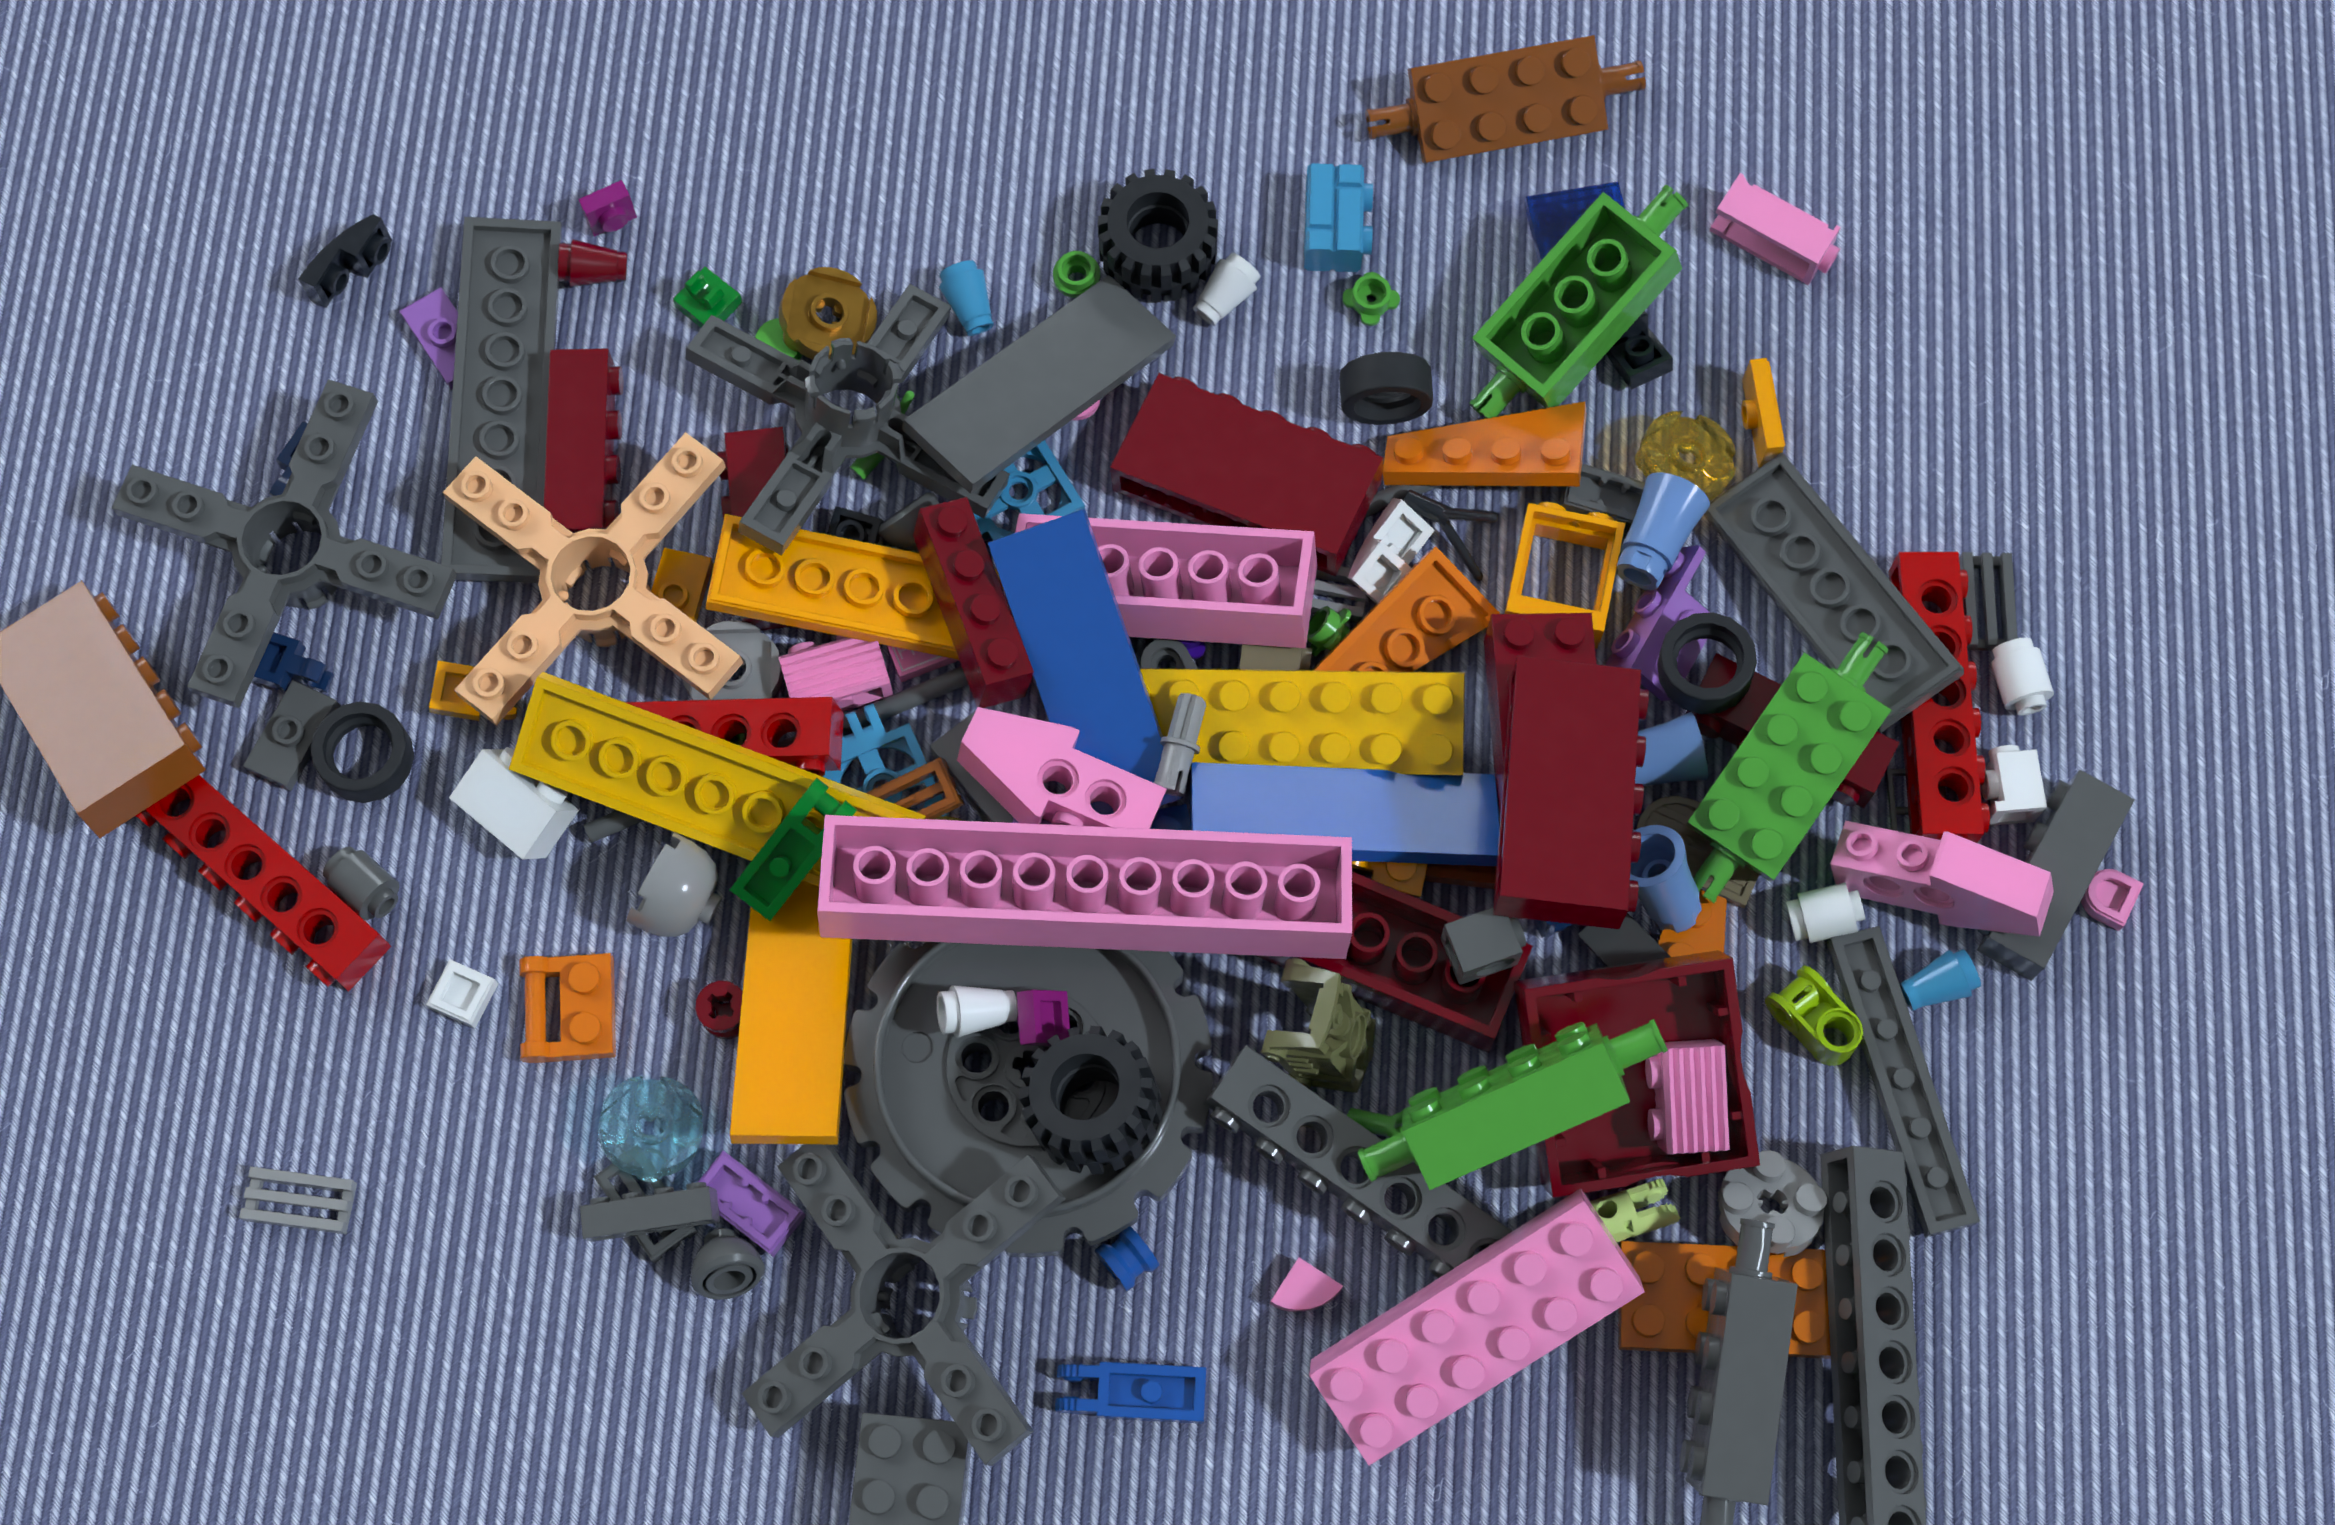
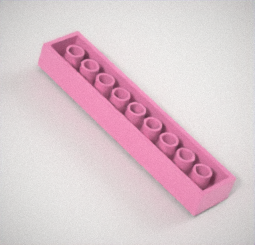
(1085, 887)

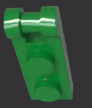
(788, 853)

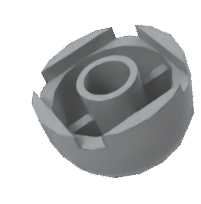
(677, 890)

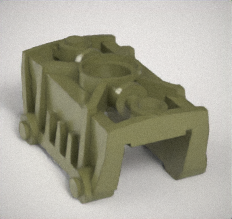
(1340, 1035)

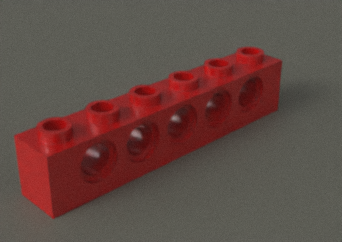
(1940, 580)
(765, 722)
(354, 944)

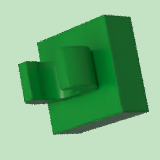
(706, 296)

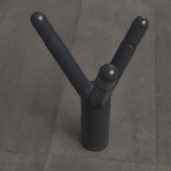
(1442, 514)

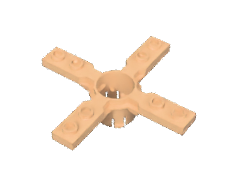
(560, 556)

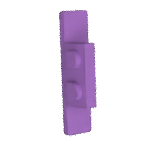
(1654, 616)

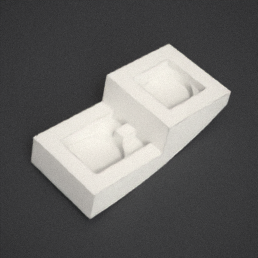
(1389, 550)

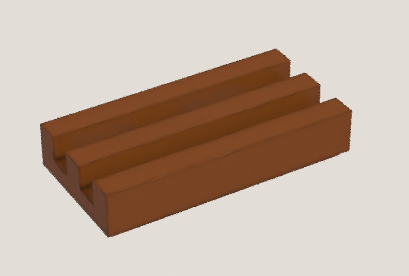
(945, 785)

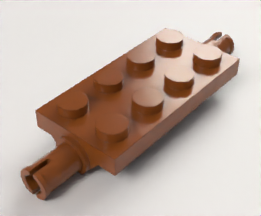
(1506, 99)

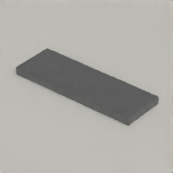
(1038, 383)
(1830, 585)

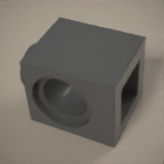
(1482, 944)

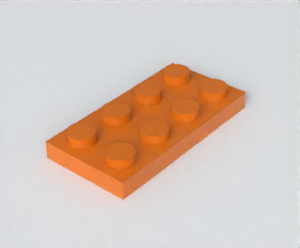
(1673, 1281)

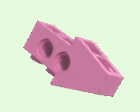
(1020, 754)
(1944, 877)

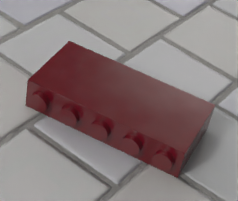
(1245, 468)
(1570, 793)

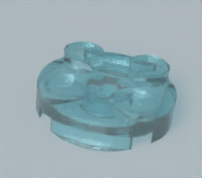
(643, 1154)

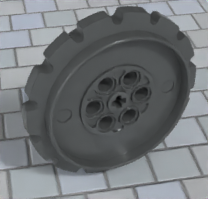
(927, 1106)

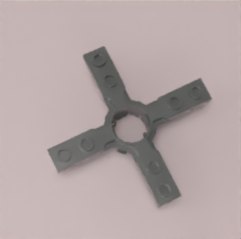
(825, 428)
(256, 608)
(877, 1256)

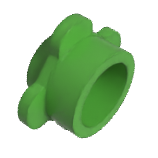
(1371, 285)
(1327, 629)

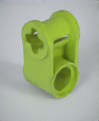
(1813, 1014)

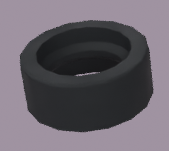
(1386, 388)
(1717, 628)
(345, 720)

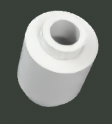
(2021, 676)
(1825, 913)

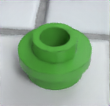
(1071, 263)

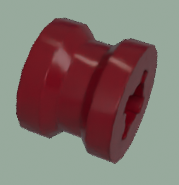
(728, 1015)

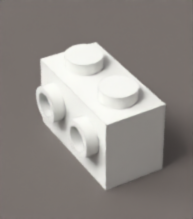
(513, 807)

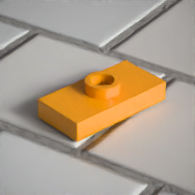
(1761, 411)
(683, 580)

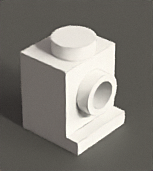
(2013, 786)

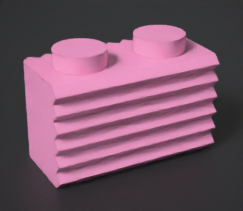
(841, 669)
(1689, 1097)

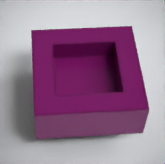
(608, 208)
(1042, 1016)

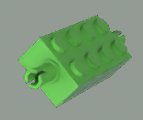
(1578, 302)
(1788, 767)
(1513, 1104)

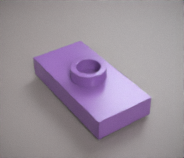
(435, 327)
(752, 1204)

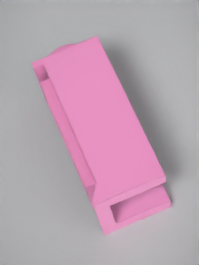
(1775, 231)

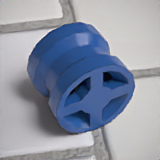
(1127, 1258)

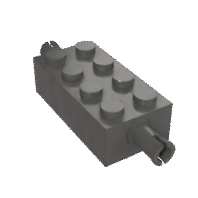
(1740, 1379)

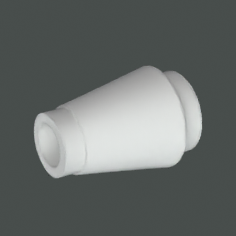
(1226, 288)
(974, 1009)

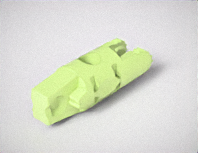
(1620, 1213)

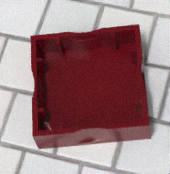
(1688, 1001)

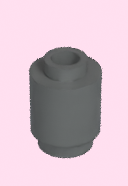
(361, 883)

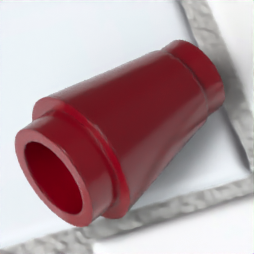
(590, 264)

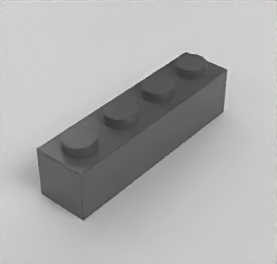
(649, 1213)

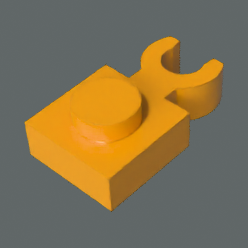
(445, 699)

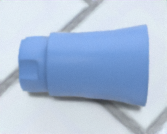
(1660, 528)
(1673, 753)
(1665, 879)

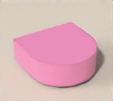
(2111, 897)

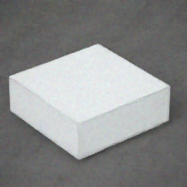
(462, 994)

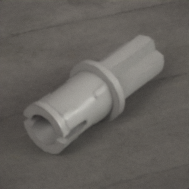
(1180, 744)

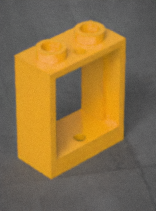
(1589, 530)

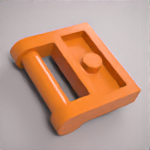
(585, 1008)

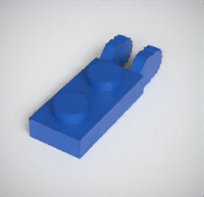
(1138, 1392)

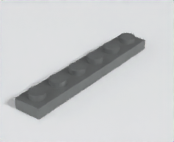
(1903, 1082)

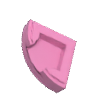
(1305, 1289)

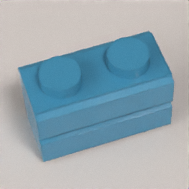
(1335, 216)

